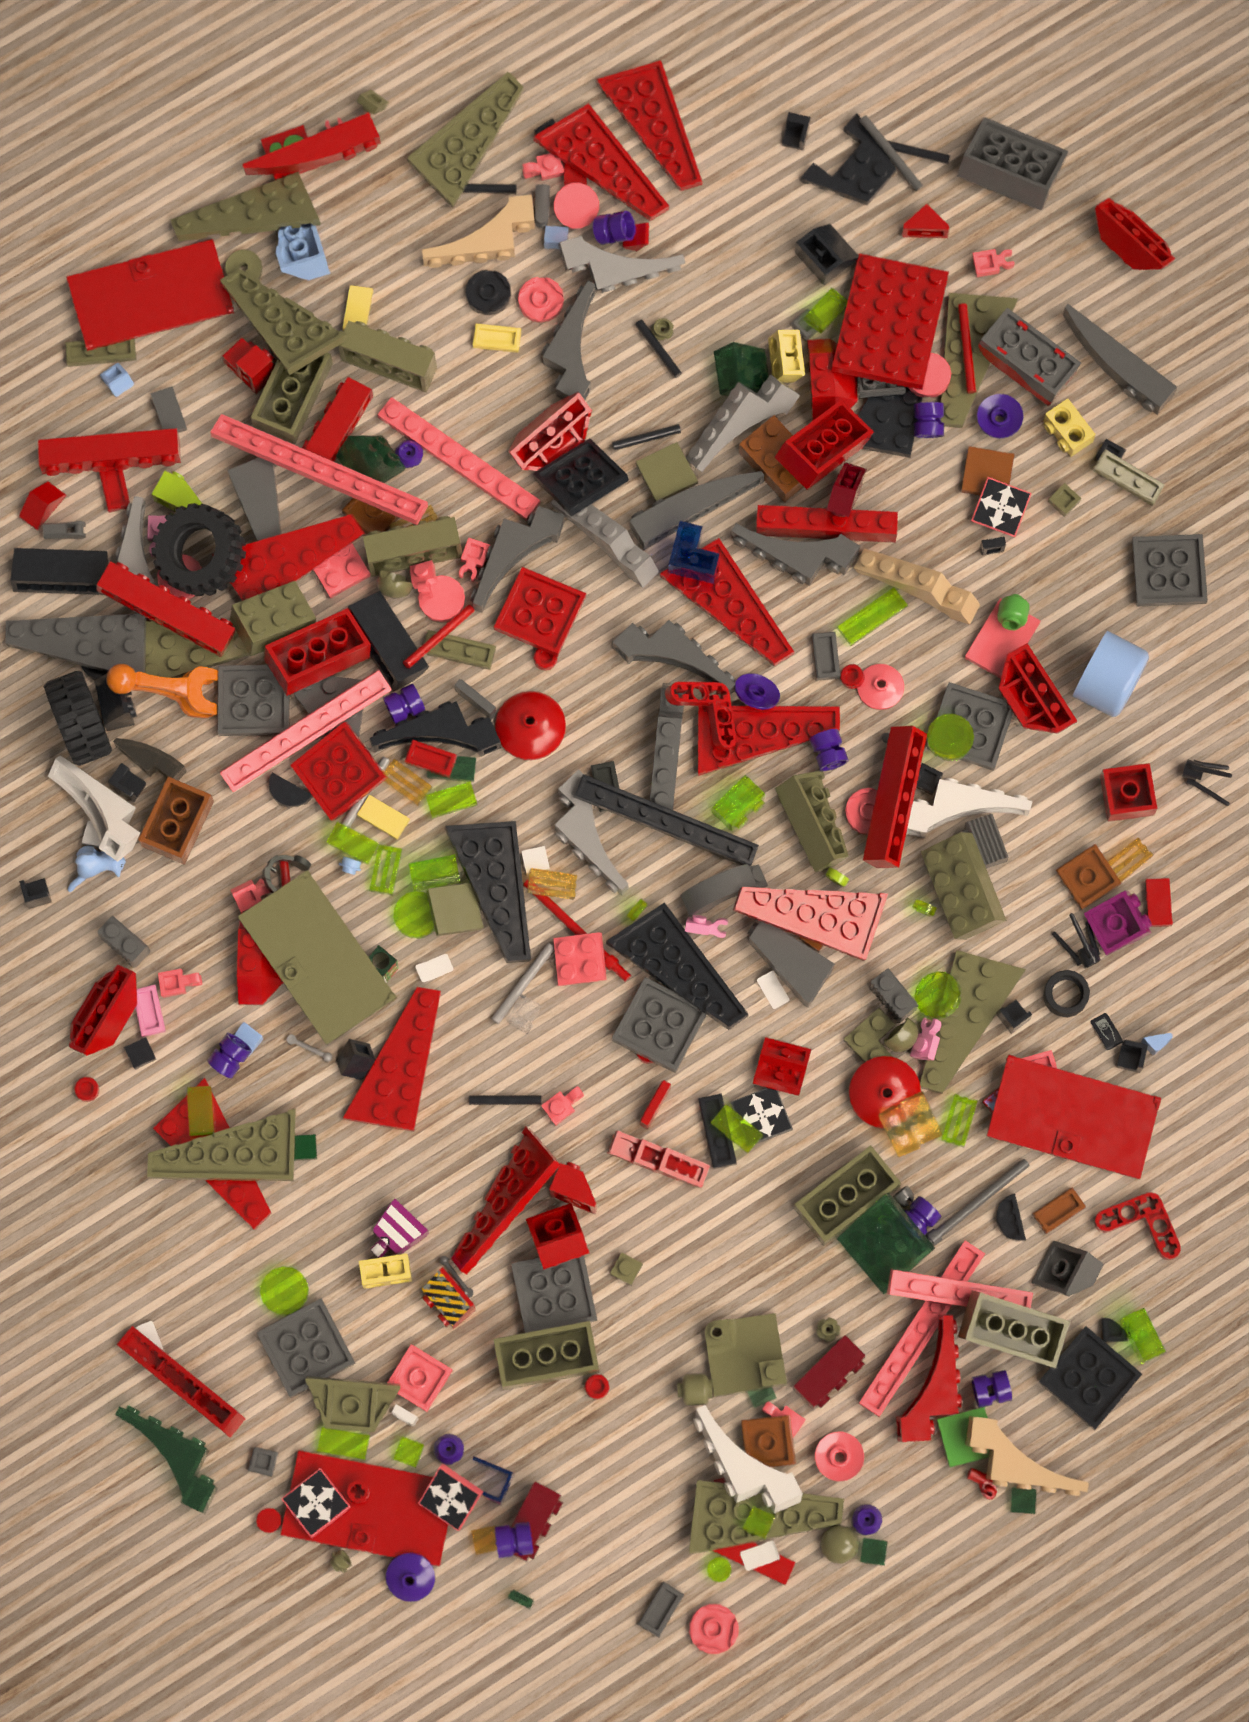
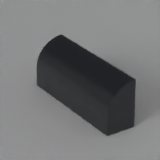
(57, 570)
(388, 640)

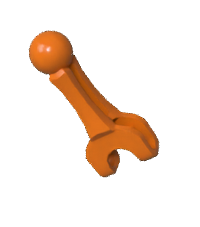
(184, 690)

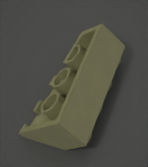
(812, 819)

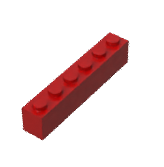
(108, 450)
(822, 524)
(165, 608)
(894, 797)

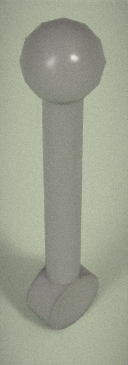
(291, 1039)

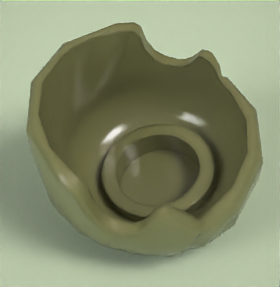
(393, 585)
(902, 1037)
(840, 1544)

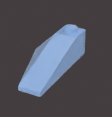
(301, 252)

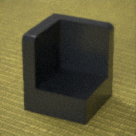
(796, 131)
(126, 783)
(35, 893)
(1014, 1016)
(1132, 1056)
(355, 1059)

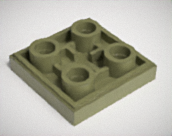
(666, 472)
(454, 909)

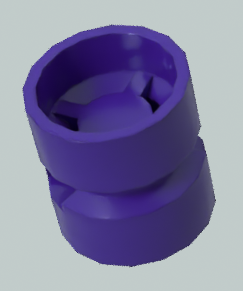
(614, 227)
(929, 420)
(404, 703)
(829, 751)
(227, 1058)
(923, 1214)
(1000, 1387)
(513, 1540)

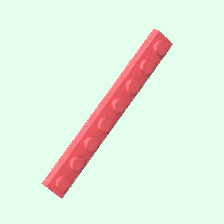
(459, 458)
(305, 730)
(917, 1335)

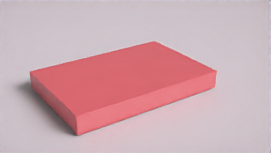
(995, 642)

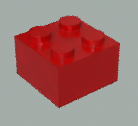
(1128, 792)
(557, 1236)

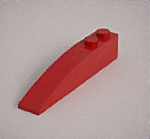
(319, 149)
(181, 1381)

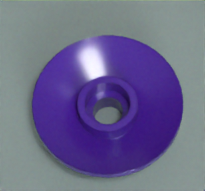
(1003, 406)
(757, 691)
(416, 1567)

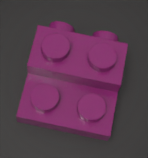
(1118, 922)

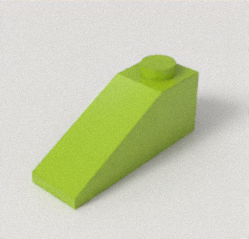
(174, 491)

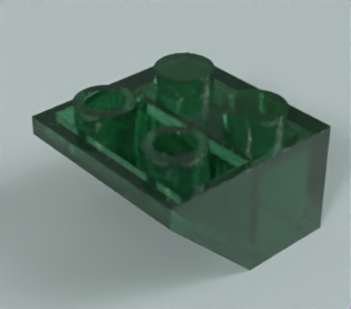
(740, 364)
(370, 457)

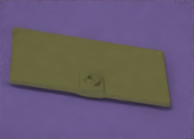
(317, 957)

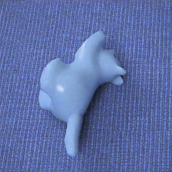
(91, 863)

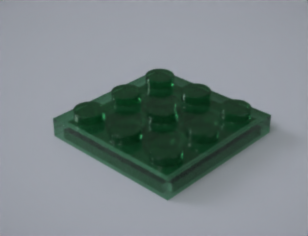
(885, 1241)

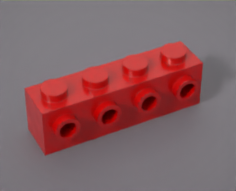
(339, 419)

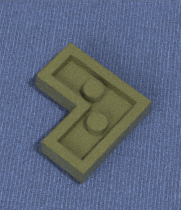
(866, 1037)

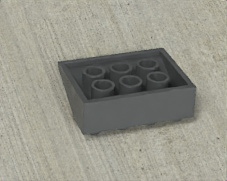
(1012, 163)

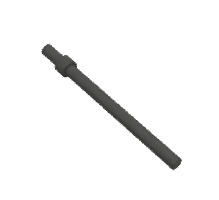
(934, 1236)

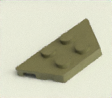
(351, 1403)

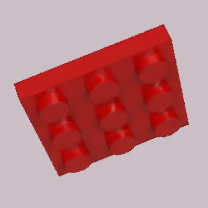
(540, 611)
(339, 771)

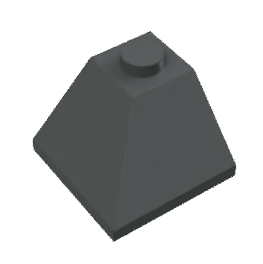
(1067, 1270)

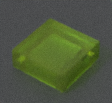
(408, 1452)
(759, 1522)

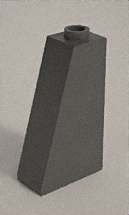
(258, 495)
(791, 960)

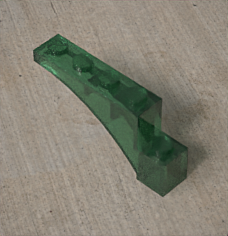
(182, 1456)

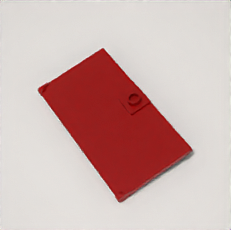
(149, 294)
(1073, 1117)
(383, 1524)

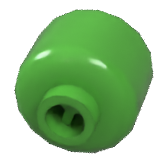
(1013, 612)

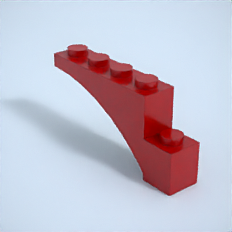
(939, 1390)

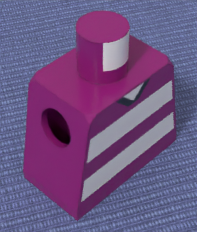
(397, 1231)

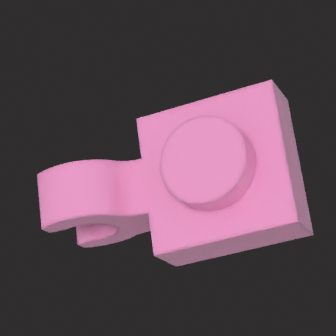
(699, 925)

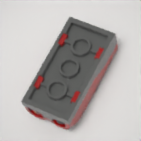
(1028, 357)

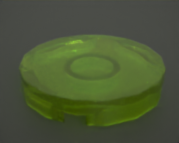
(950, 737)
(413, 915)
(938, 995)
(284, 1290)

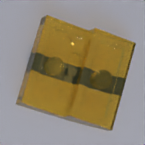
(910, 1124)

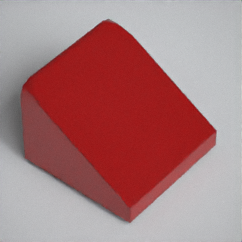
(640, 239)

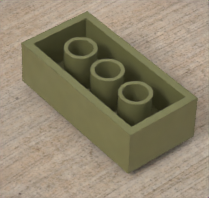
(388, 356)
(290, 398)
(412, 545)
(963, 886)
(846, 1195)
(1013, 1329)
(546, 1355)

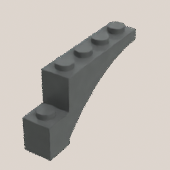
(565, 349)
(512, 545)
(799, 559)
(670, 647)
(666, 751)

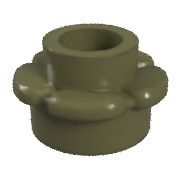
(662, 323)
(832, 1324)
(340, 1561)

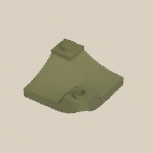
(745, 1355)

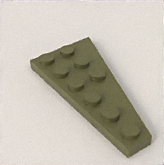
(458, 147)
(253, 211)
(982, 314)
(285, 326)
(173, 655)
(983, 991)
(243, 1153)
(720, 1520)

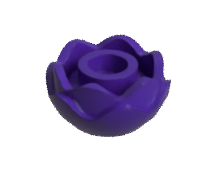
(414, 458)
(454, 1454)
(859, 1523)

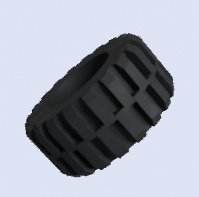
(173, 537)
(77, 718)

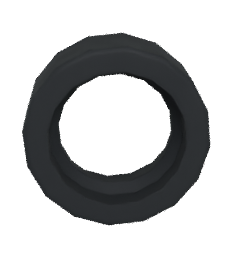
(1071, 976)

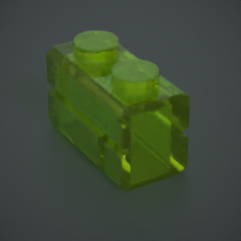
(739, 803)
(434, 873)
(1142, 1336)

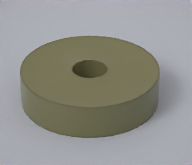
(244, 258)

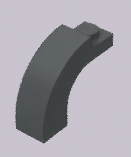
(722, 887)

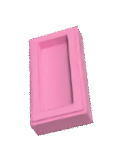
(149, 1011)

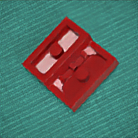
(782, 1066)

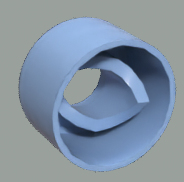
(1111, 674)

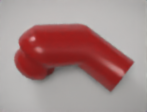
(986, 1485)

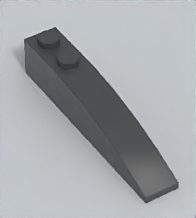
(1121, 364)
(689, 506)

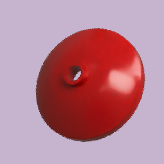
(532, 740)
(870, 1081)

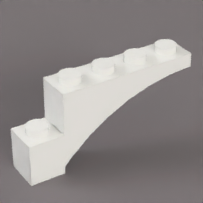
(958, 801)
(104, 808)
(742, 1473)

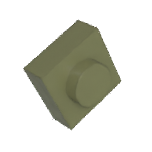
(372, 102)
(1064, 500)
(626, 1269)

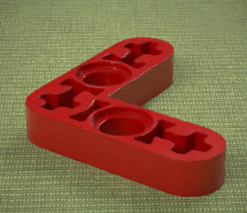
(713, 705)
(1149, 1216)

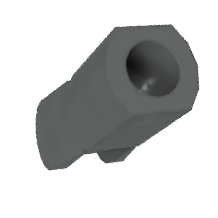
(542, 202)
(60, 530)

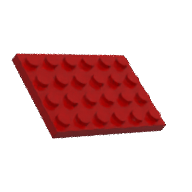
(890, 321)

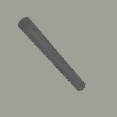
(891, 153)

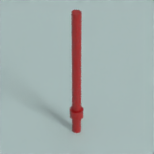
(611, 961)

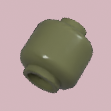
(695, 1389)

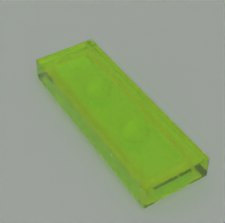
(872, 616)

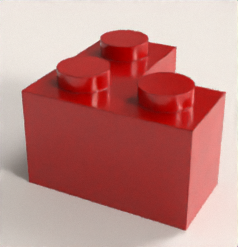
(249, 364)

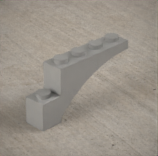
(612, 269)
(737, 414)
(614, 542)
(132, 548)
(579, 831)

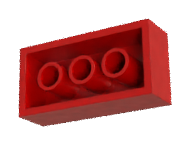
(824, 444)
(317, 651)

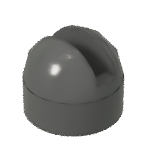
(904, 1194)

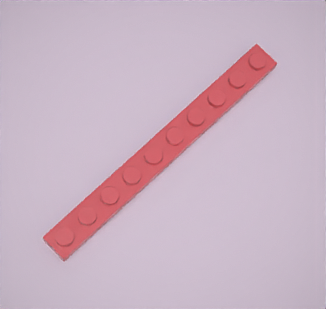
(319, 469)

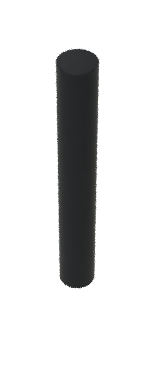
(919, 152)
(490, 188)
(658, 348)
(646, 437)
(505, 1099)

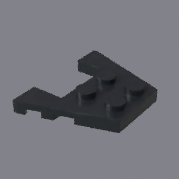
(861, 174)

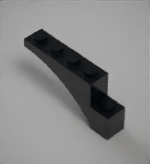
(441, 726)

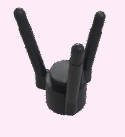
(1195, 769)
(1089, 953)

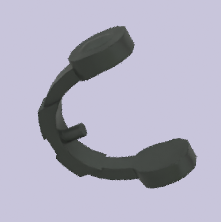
(296, 861)

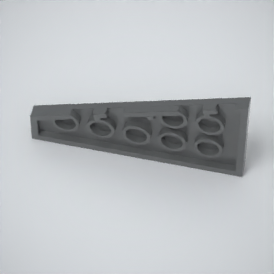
(84, 641)

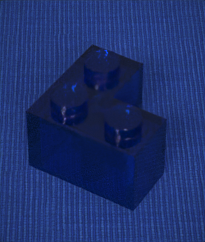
(688, 559)

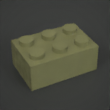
(271, 616)

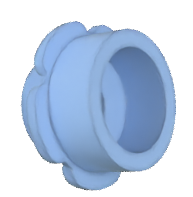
(350, 865)

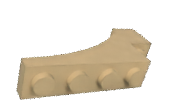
(490, 241)
(921, 583)
(1009, 1464)

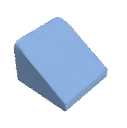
(554, 235)
(117, 379)
(249, 1036)
(1157, 1042)

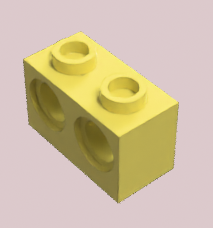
(786, 355)
(1073, 426)
(385, 1271)

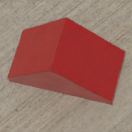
(925, 224)
(41, 504)

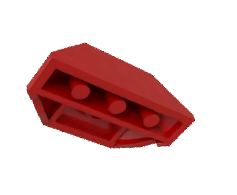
(1131, 237)
(828, 386)
(552, 433)
(1033, 693)
(255, 975)
(104, 1011)

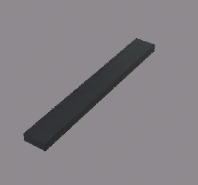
(666, 821)

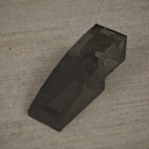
(150, 758)

